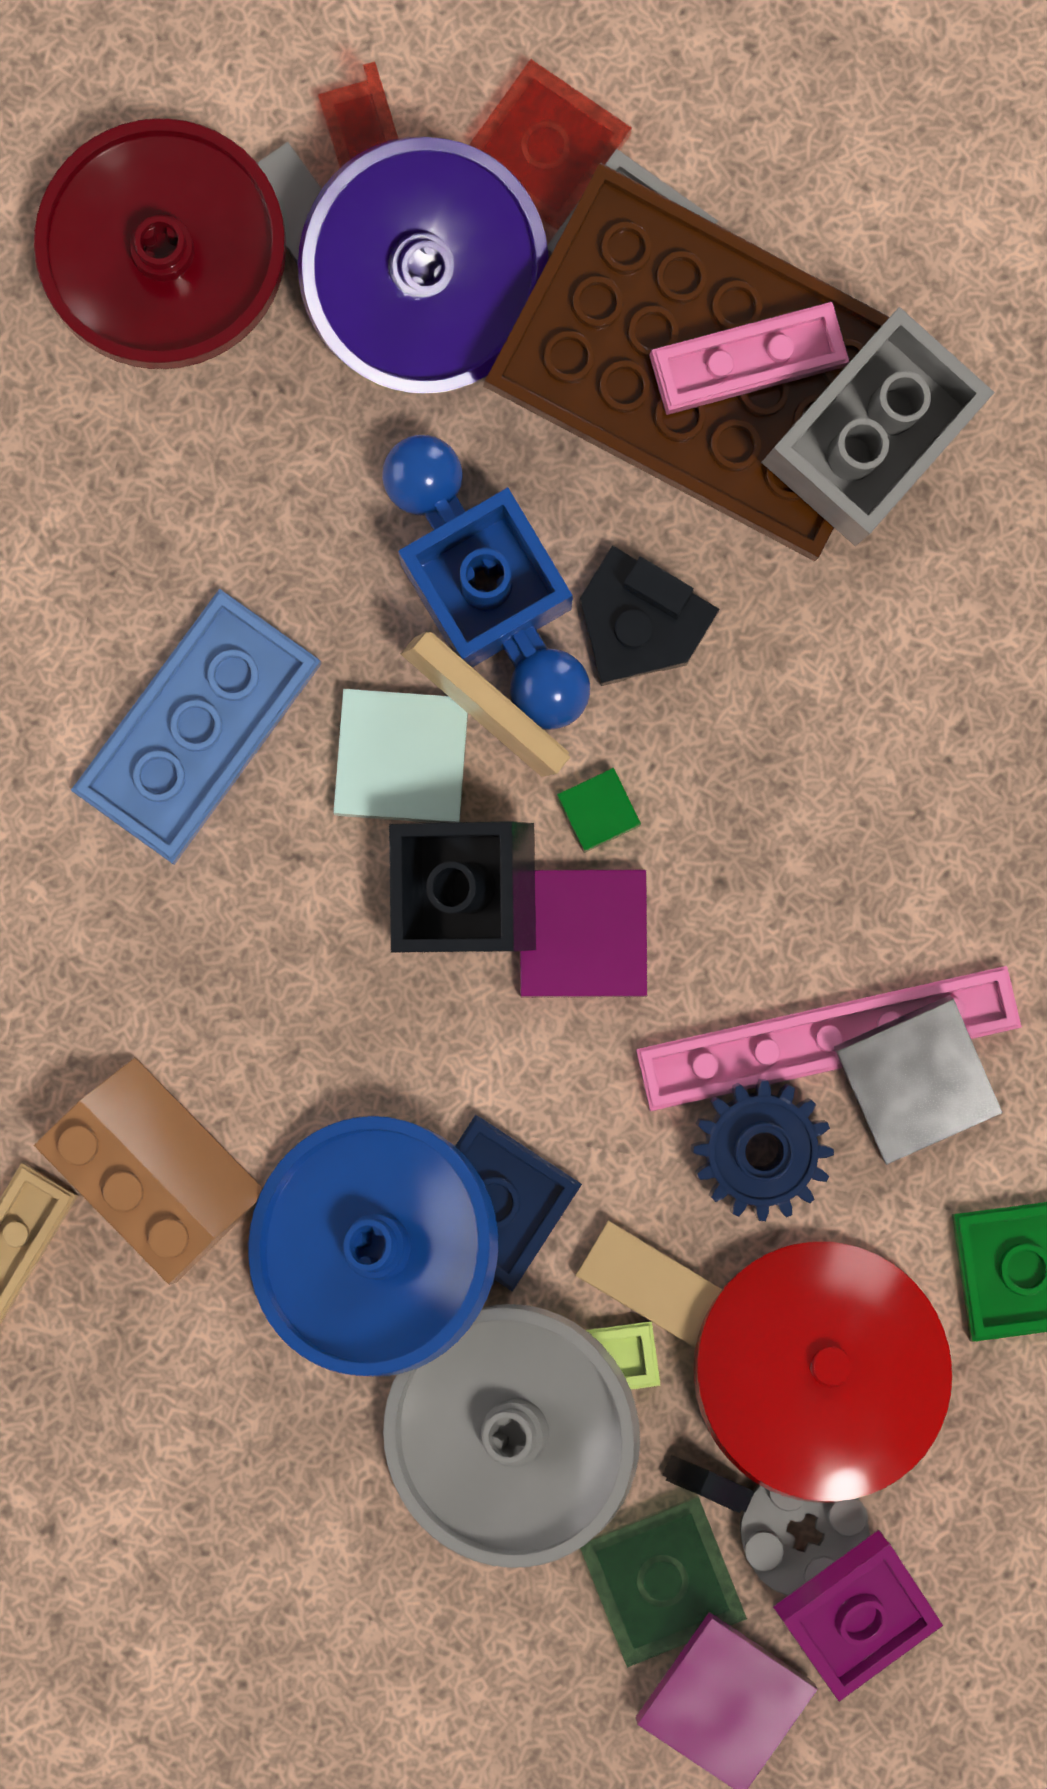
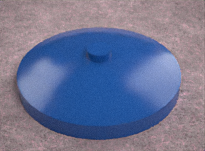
(373, 1246)

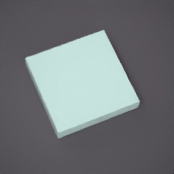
(400, 757)

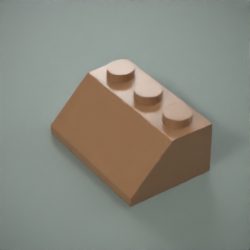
(150, 1170)

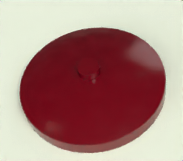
(160, 243)

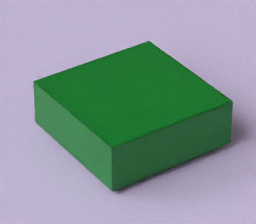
(598, 810)

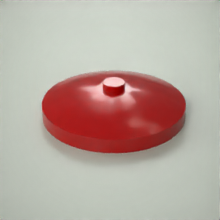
(823, 1372)

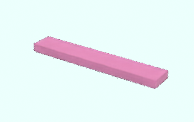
(804, 1041)

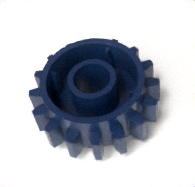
(788, 1171)

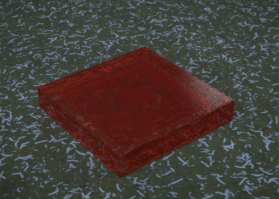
(550, 140)

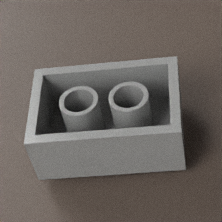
(878, 427)

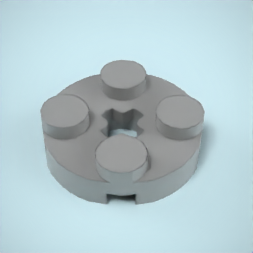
(770, 1545)

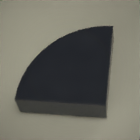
(707, 1484)

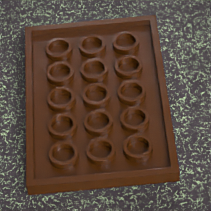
(649, 276)

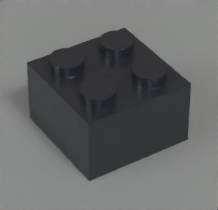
(462, 887)

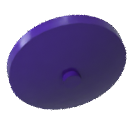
(420, 262)

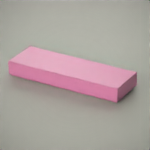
(749, 358)

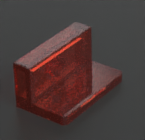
(357, 116)

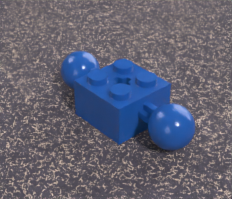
(494, 536)

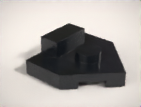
(641, 618)

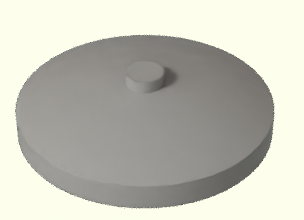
(514, 1439)

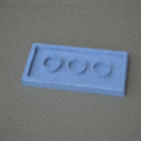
(196, 726)

